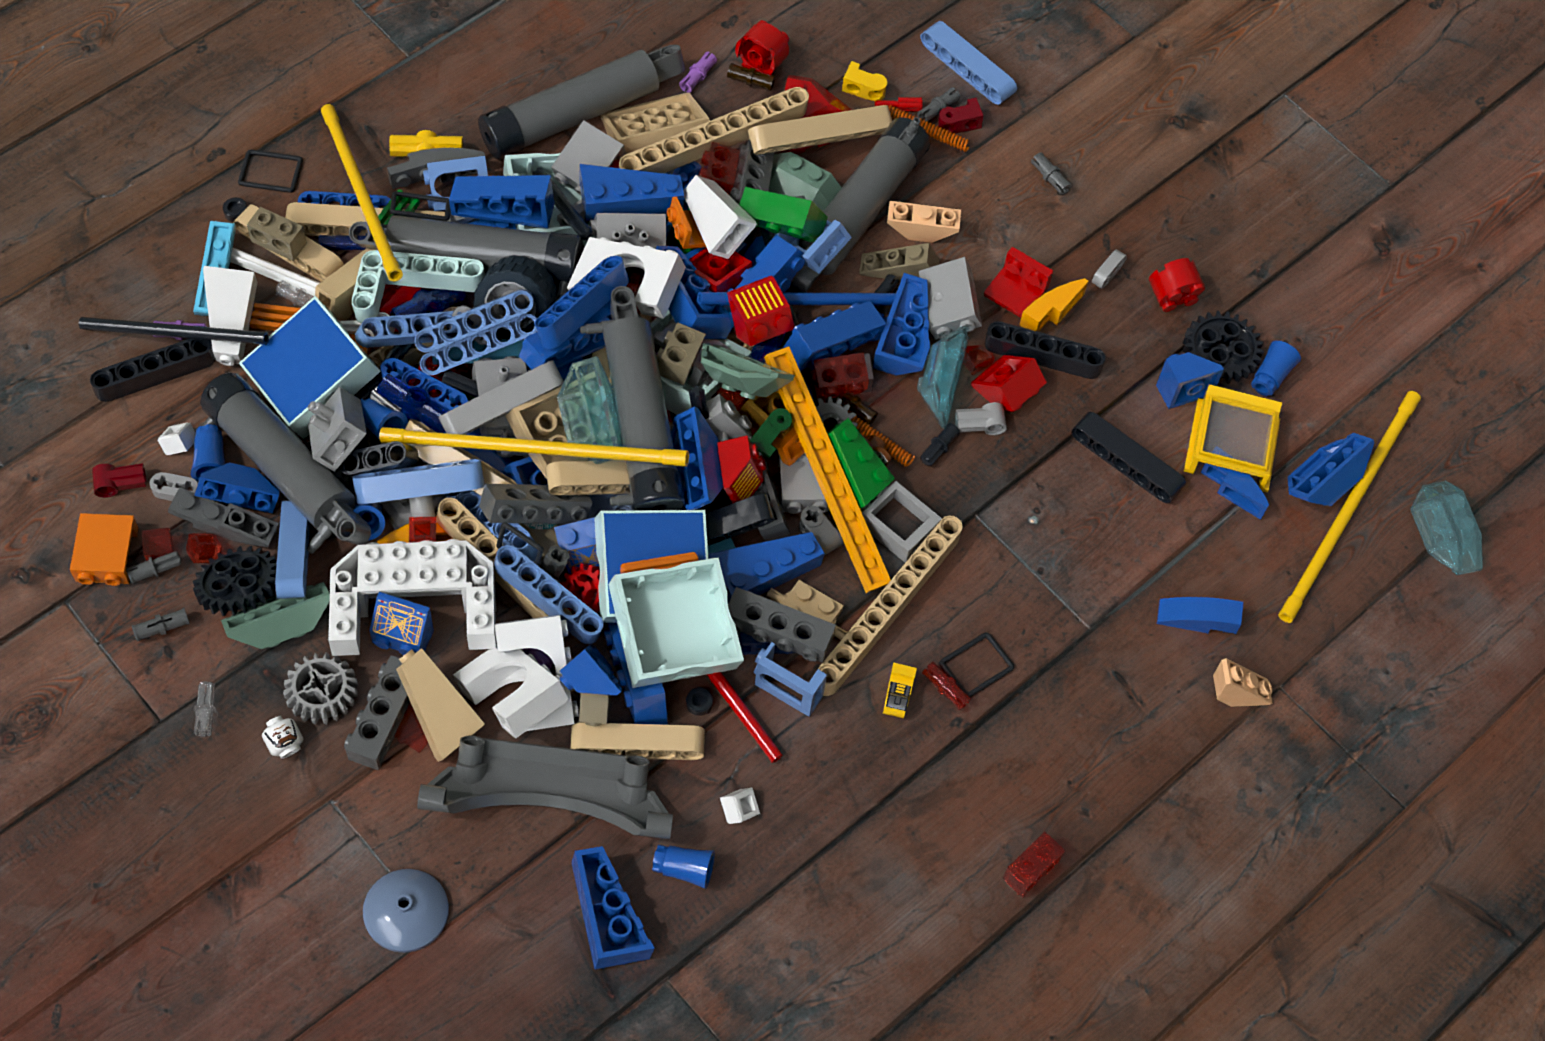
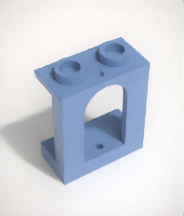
(436, 169)
(824, 248)
(811, 691)

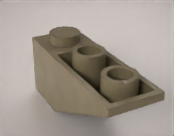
(898, 261)

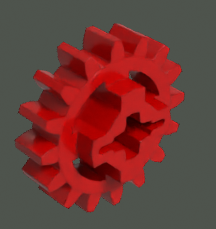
(583, 587)

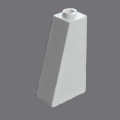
(717, 216)
(230, 306)

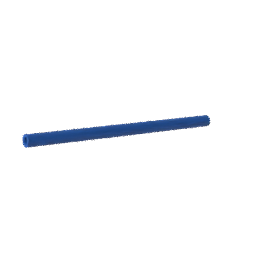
(721, 298)

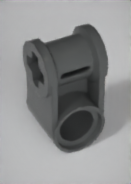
(822, 529)

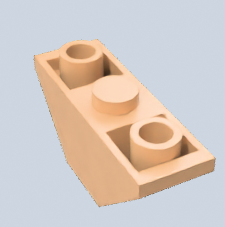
(923, 221)
(1241, 686)

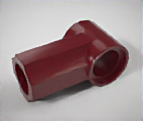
(111, 479)

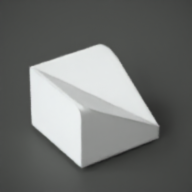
(177, 438)
(740, 805)

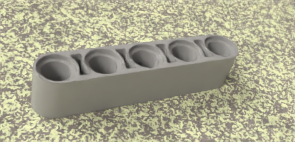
(501, 399)

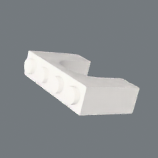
(661, 269)
(545, 635)
(527, 705)

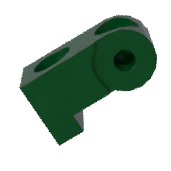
(775, 424)

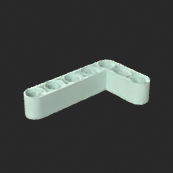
(417, 271)

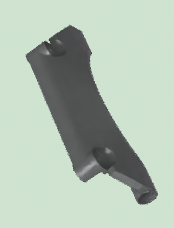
(557, 777)

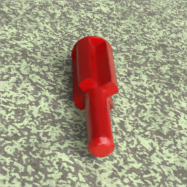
(903, 103)

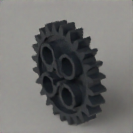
(1225, 346)
(236, 581)

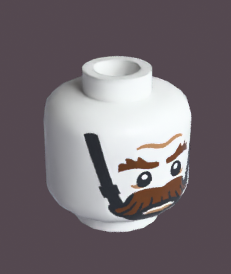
(282, 737)

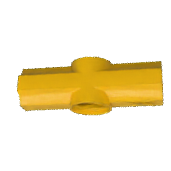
(403, 144)

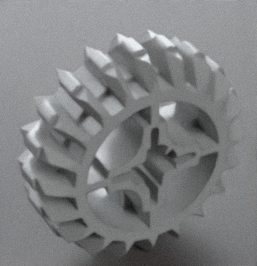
(338, 676)

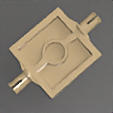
(811, 602)

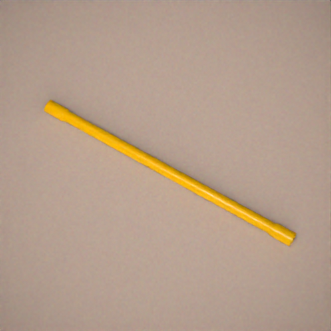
(390, 263)
(664, 456)
(1296, 599)

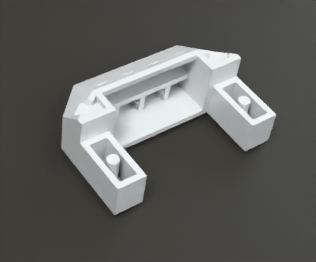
(411, 571)

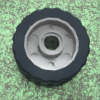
(512, 275)

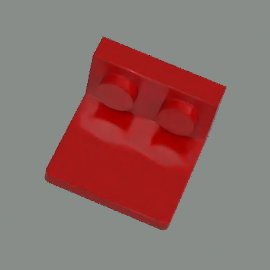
(1019, 282)

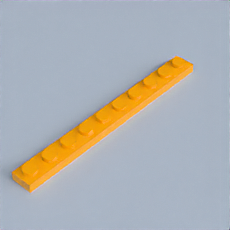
(830, 474)

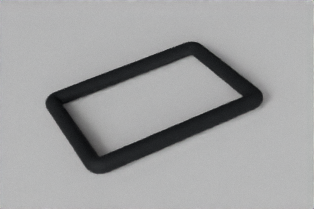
(265, 186)
(419, 215)
(505, 525)
(967, 646)

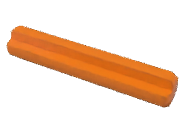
(659, 563)

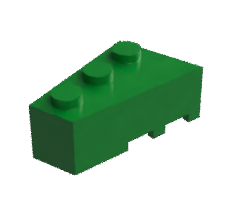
(784, 214)
(859, 462)

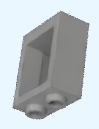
(885, 535)

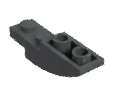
(412, 171)
(226, 522)

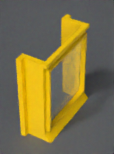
(1234, 433)

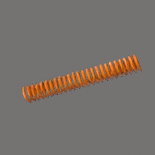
(932, 128)
(859, 424)

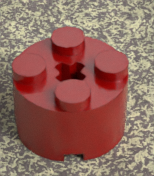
(763, 47)
(1177, 284)

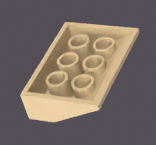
(653, 121)
(541, 421)

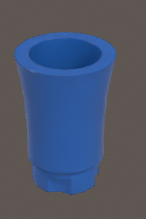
(1275, 367)
(380, 416)
(207, 450)
(373, 516)
(684, 864)

